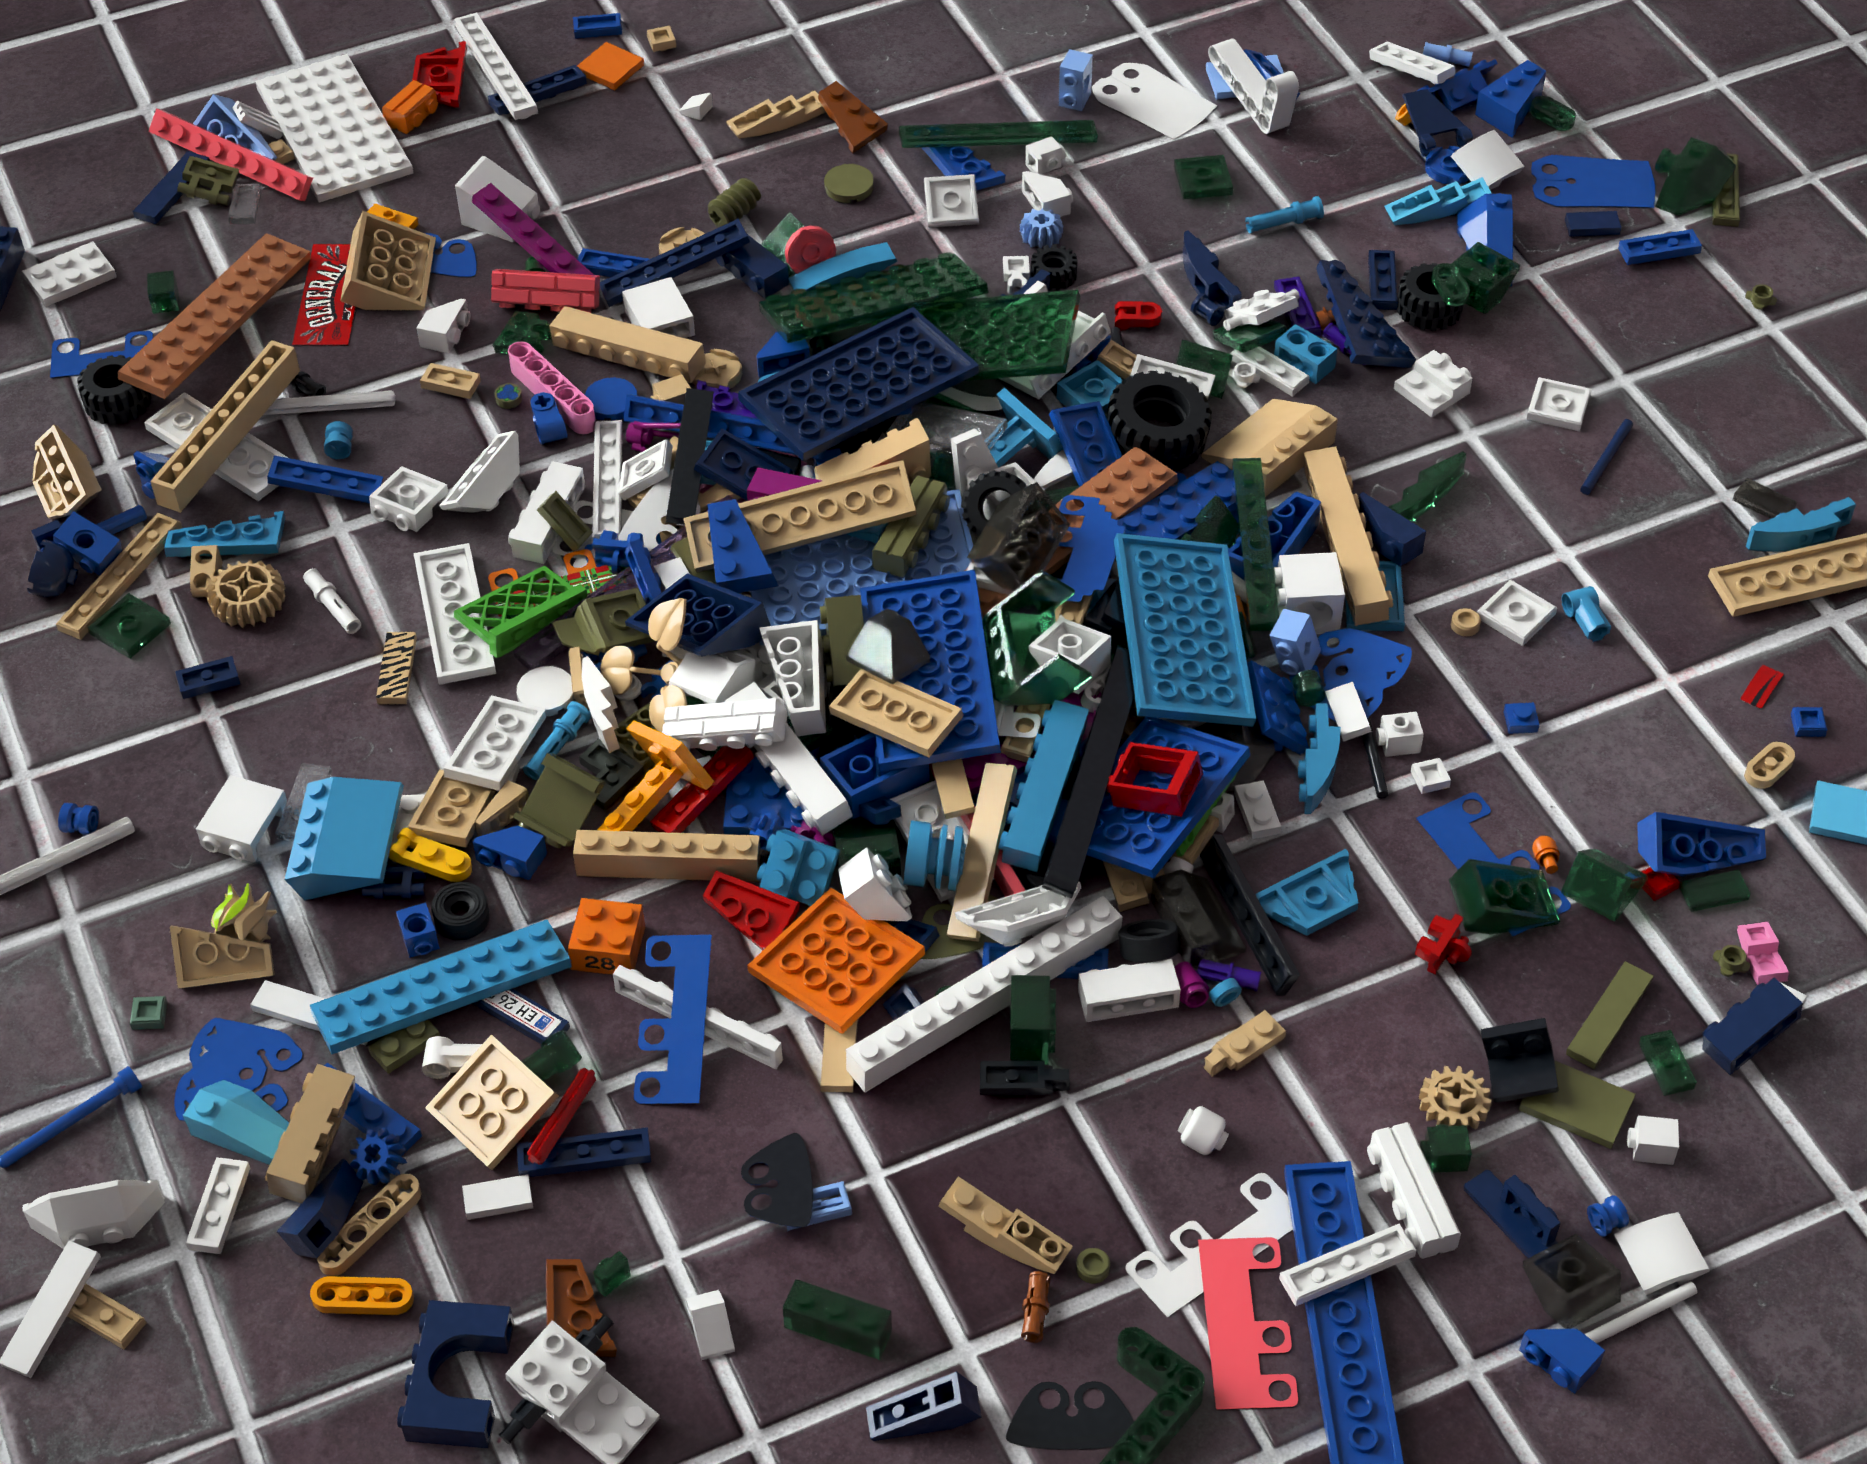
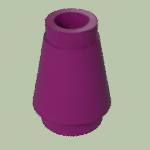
(1193, 988)

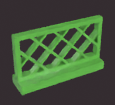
(530, 620)

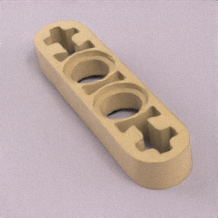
(373, 1227)

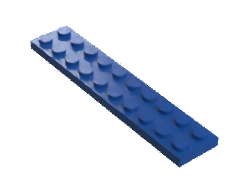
(1344, 1322)

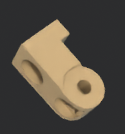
(203, 569)

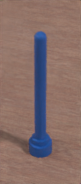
(124, 1083)

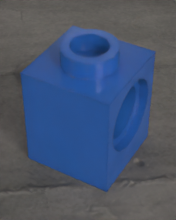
(417, 930)

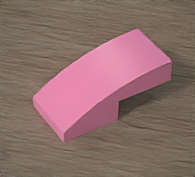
(1762, 952)

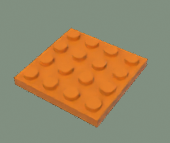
(836, 961)

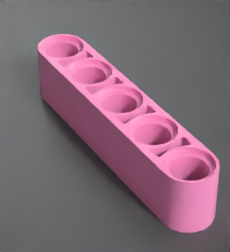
(542, 376)

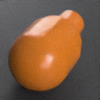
(1546, 853)

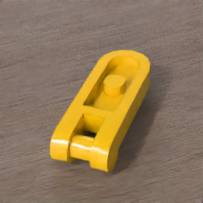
(430, 856)

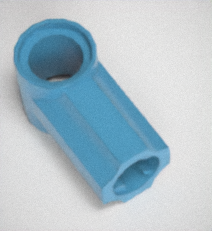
(1584, 607)

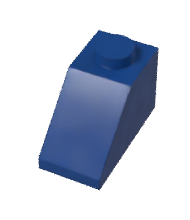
(779, 355)

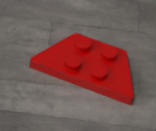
(443, 72)

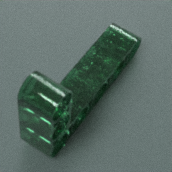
(1169, 1397)

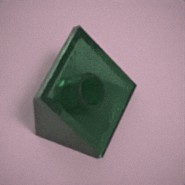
(1602, 883)

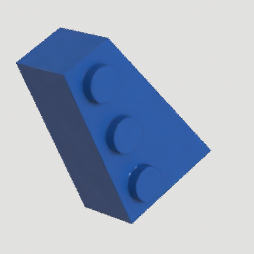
(1510, 97)
(736, 554)

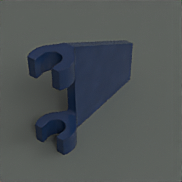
(1433, 118)

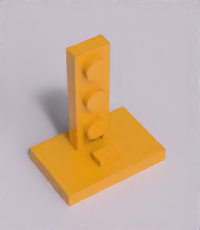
(672, 763)

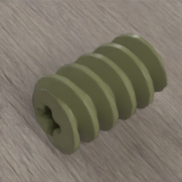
(734, 202)

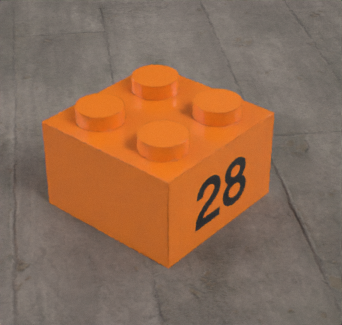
(606, 936)

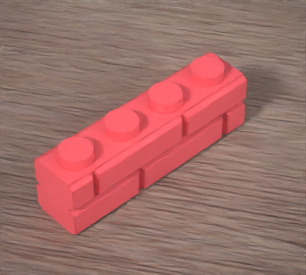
(545, 289)

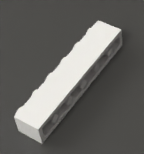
(800, 774)

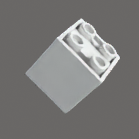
(1312, 587)

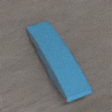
(852, 263)

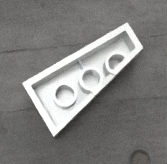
(798, 666)

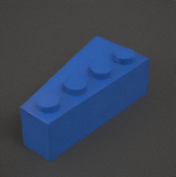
(1289, 529)

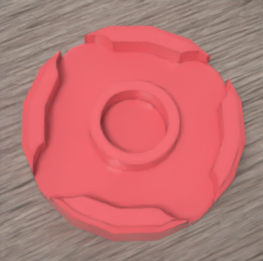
(809, 247)

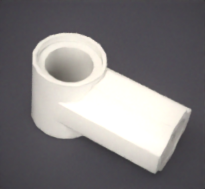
(445, 1057)

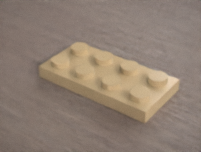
(896, 712)

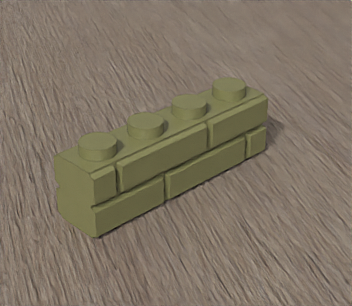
(903, 538)

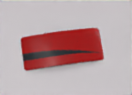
(1761, 686)

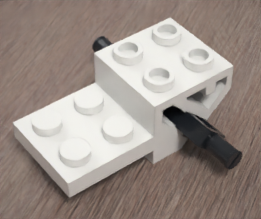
(577, 1395)

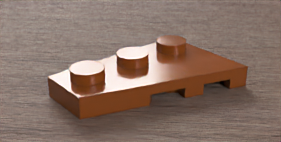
(852, 116)
(572, 1301)

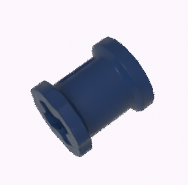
(1207, 309)

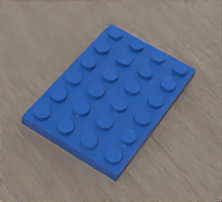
(1148, 839)

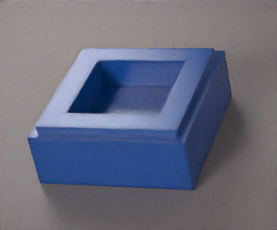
(1809, 722)

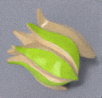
(243, 916)

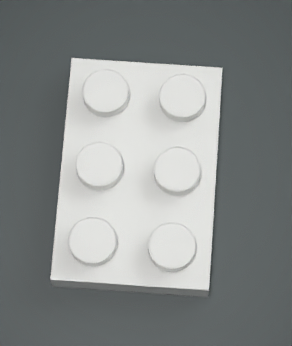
(69, 274)

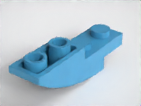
(1796, 531)
(1319, 759)

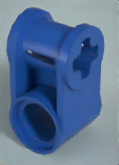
(547, 419)

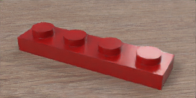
(692, 799)

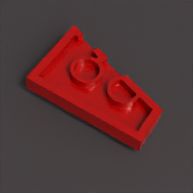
(750, 909)

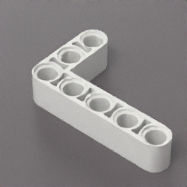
(1267, 101)

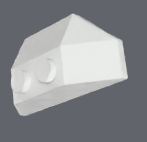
(486, 477)
(1018, 914)
(95, 1212)

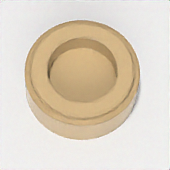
(1465, 622)

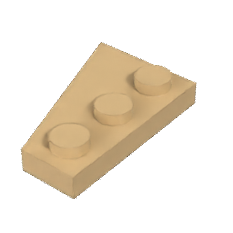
(217, 958)

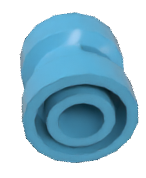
(338, 440)

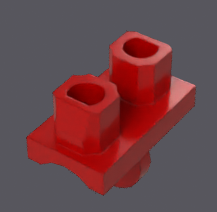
(1448, 944)

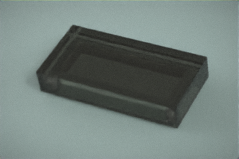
(1763, 499)

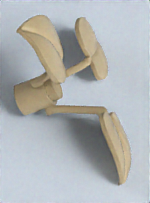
(666, 627)

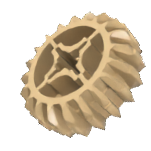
(246, 593)

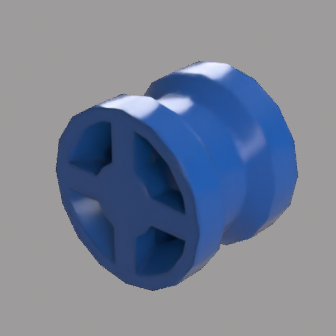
(1608, 1215)

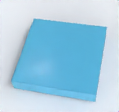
(1839, 812)

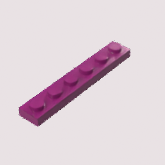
(526, 232)

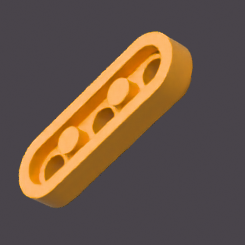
(350, 1289)

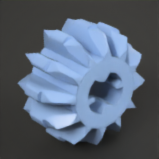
(1041, 228)

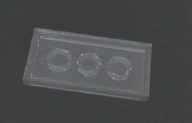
(945, 422)

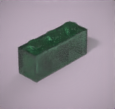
(837, 1319)

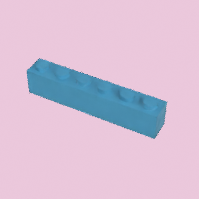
(1044, 786)

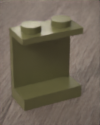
(560, 801)

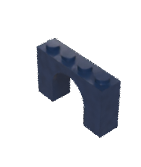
(445, 1331)

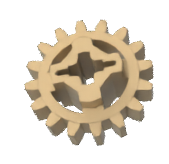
(1455, 1098)

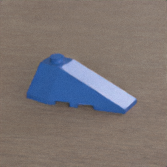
(1488, 222)

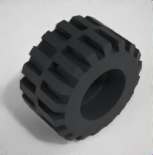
(1422, 303)
(106, 396)
(979, 491)

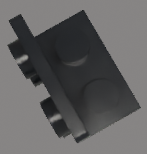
(1520, 1060)

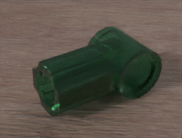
(554, 1056)

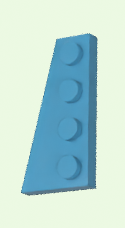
(249, 537)

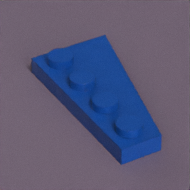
(960, 161)

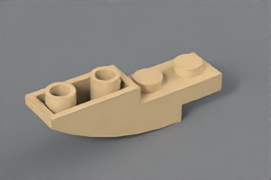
(1004, 1231)

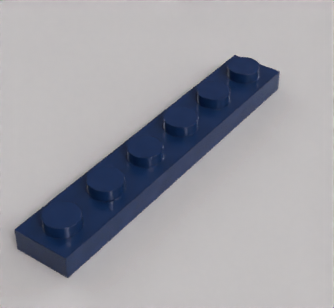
(676, 260)

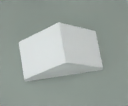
(710, 1324)

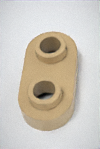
(1765, 769)

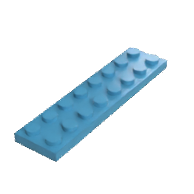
(439, 986)

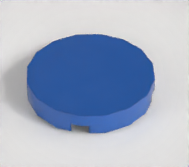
(1443, 168)
(610, 397)

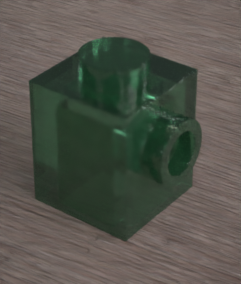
(163, 291)
(1447, 1148)

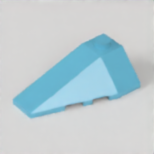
(235, 1120)

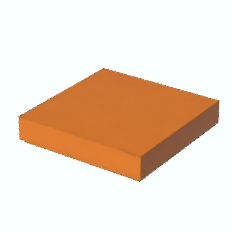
(611, 65)

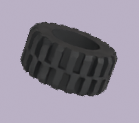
(1163, 398)

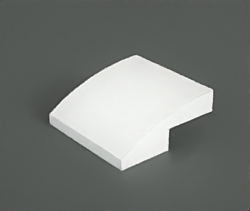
(1488, 158)
(1661, 1252)

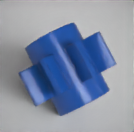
(766, 826)

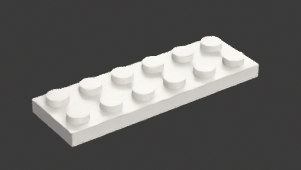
(243, 468)
(446, 584)

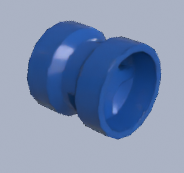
(76, 818)

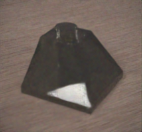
(888, 647)

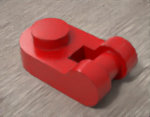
(1137, 314)

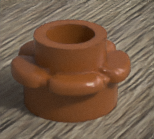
(1325, 318)

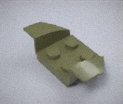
(601, 623)

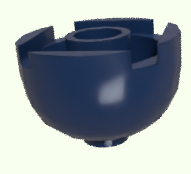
(52, 570)

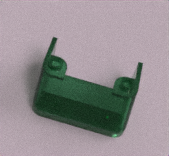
(1010, 631)

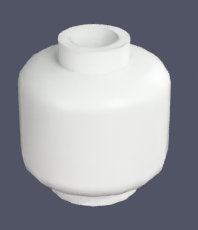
(1203, 1130)

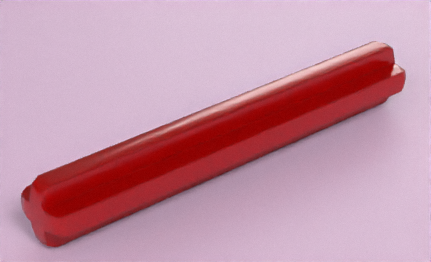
(561, 1116)

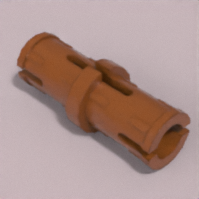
(1035, 1307)

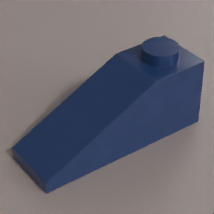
(1390, 532)
(925, 1409)

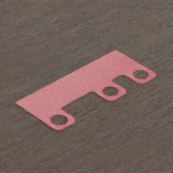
(1231, 1326)

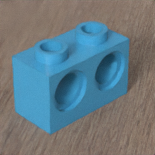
(1306, 353)

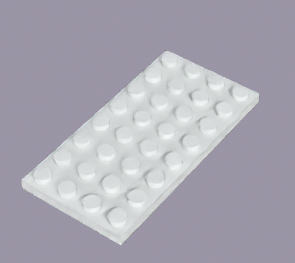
(334, 127)

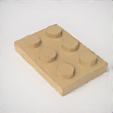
(450, 810)

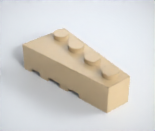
(907, 445)
(310, 1133)

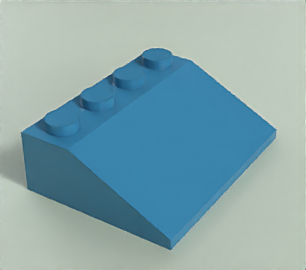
(343, 835)

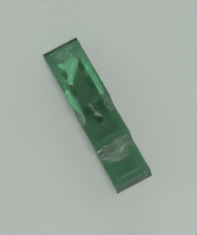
(1431, 487)

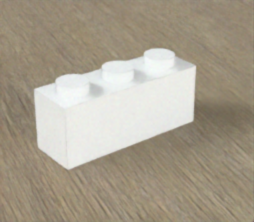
(1128, 990)

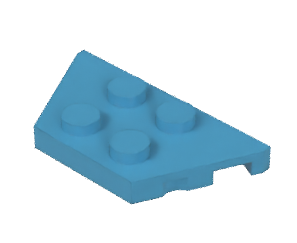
(1313, 895)

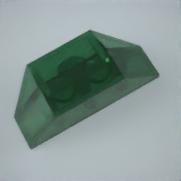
(1695, 177)

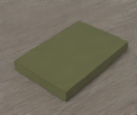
(1582, 1106)

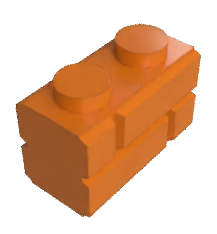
(410, 107)

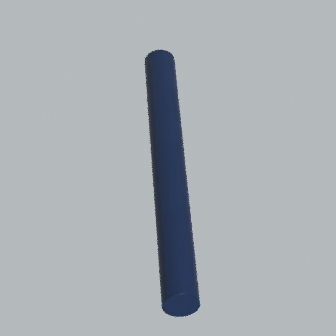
(1606, 457)

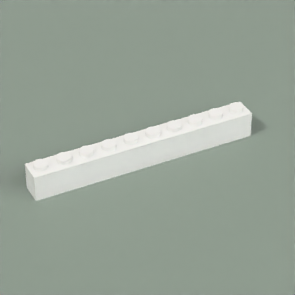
(980, 994)

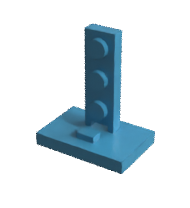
(1022, 429)

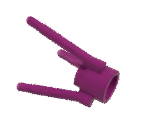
(642, 433)

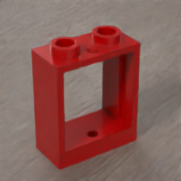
(1181, 763)

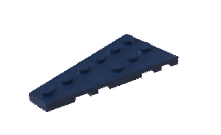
(1365, 329)

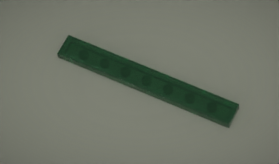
(996, 133)
(1255, 544)

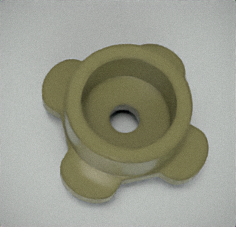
(1761, 296)
(1731, 953)

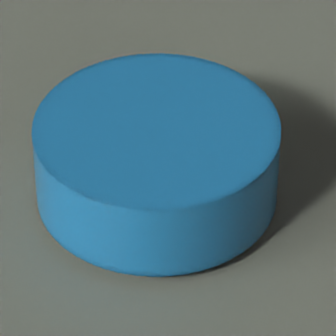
(1225, 992)

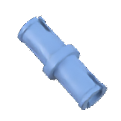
(1448, 54)

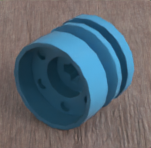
(933, 855)

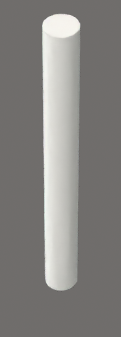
(1642, 1312)

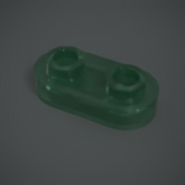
(1553, 113)
(1450, 284)

